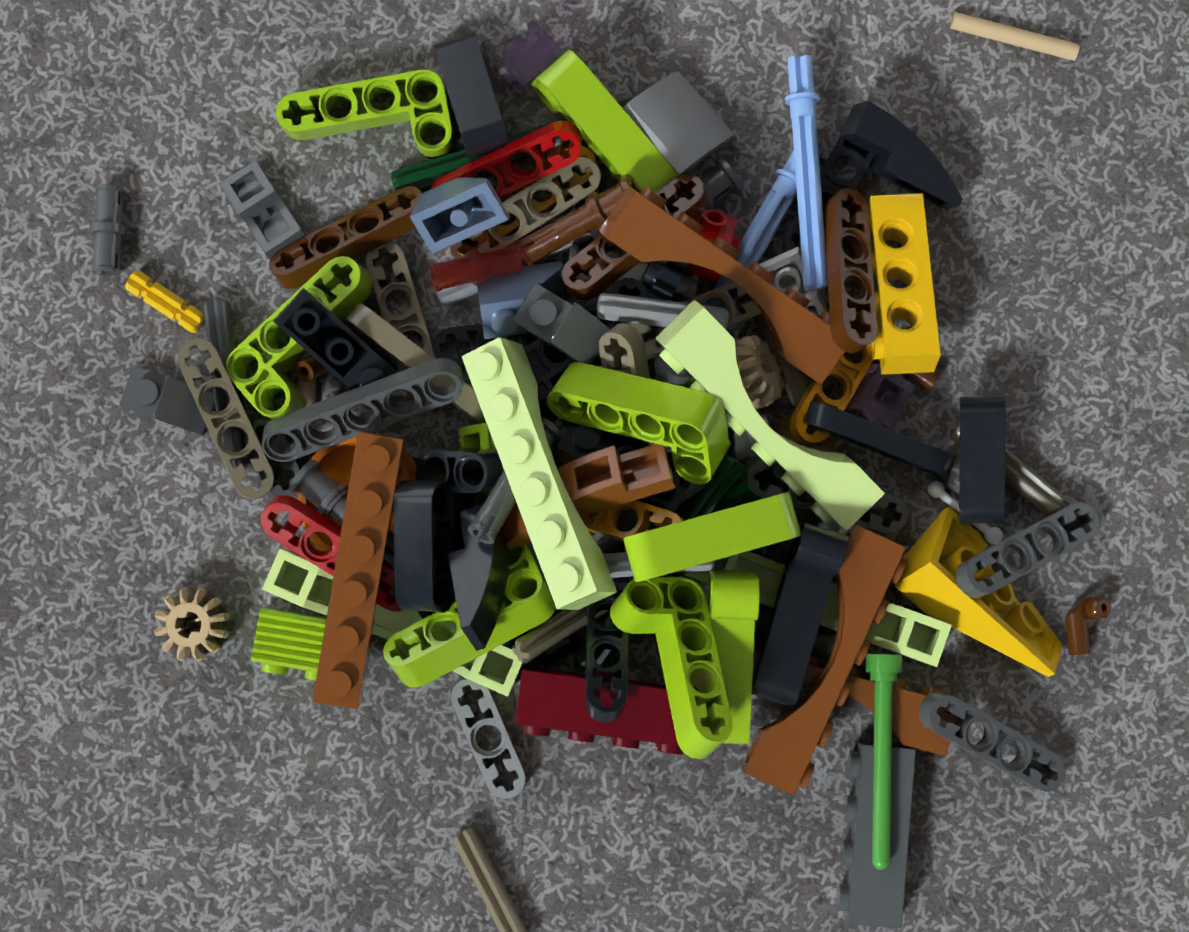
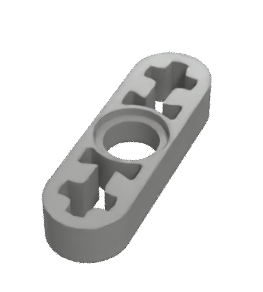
(511, 763)

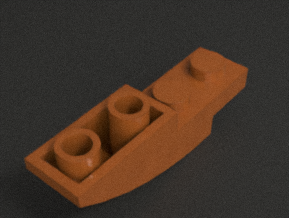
(603, 482)

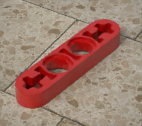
(510, 177)
(316, 523)

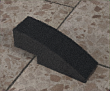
(900, 155)
(479, 580)

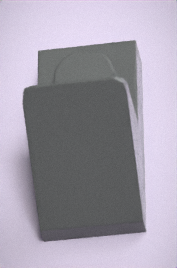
(561, 324)
(164, 400)

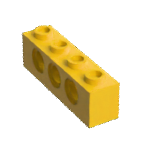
(917, 348)

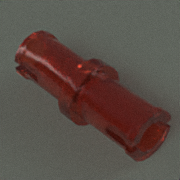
(475, 267)

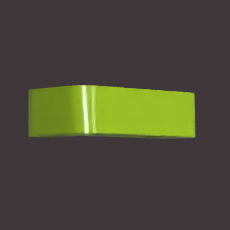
(364, 116)
(604, 125)
(276, 362)
(649, 411)
(711, 537)
(733, 612)
(423, 649)
(699, 718)

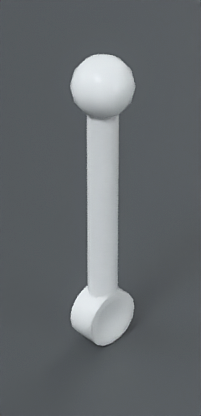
(992, 534)

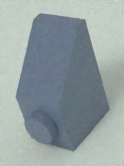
(457, 211)
(504, 295)

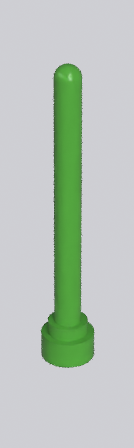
(883, 670)

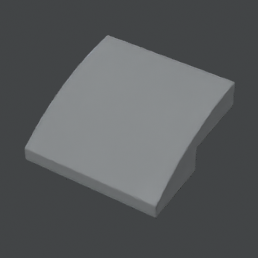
(678, 122)

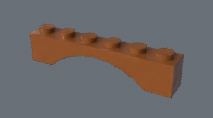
(653, 234)
(358, 570)
(905, 705)
(786, 745)

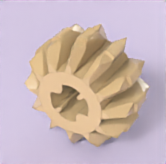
(758, 371)
(185, 608)

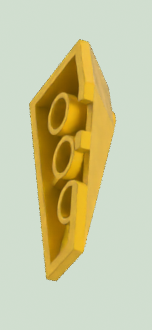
(992, 619)

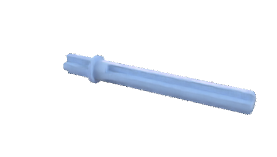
(807, 170)
(766, 221)

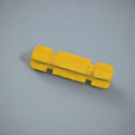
(165, 301)

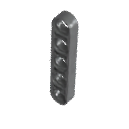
(375, 395)

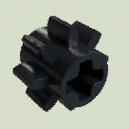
(666, 280)

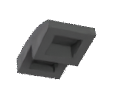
(262, 208)

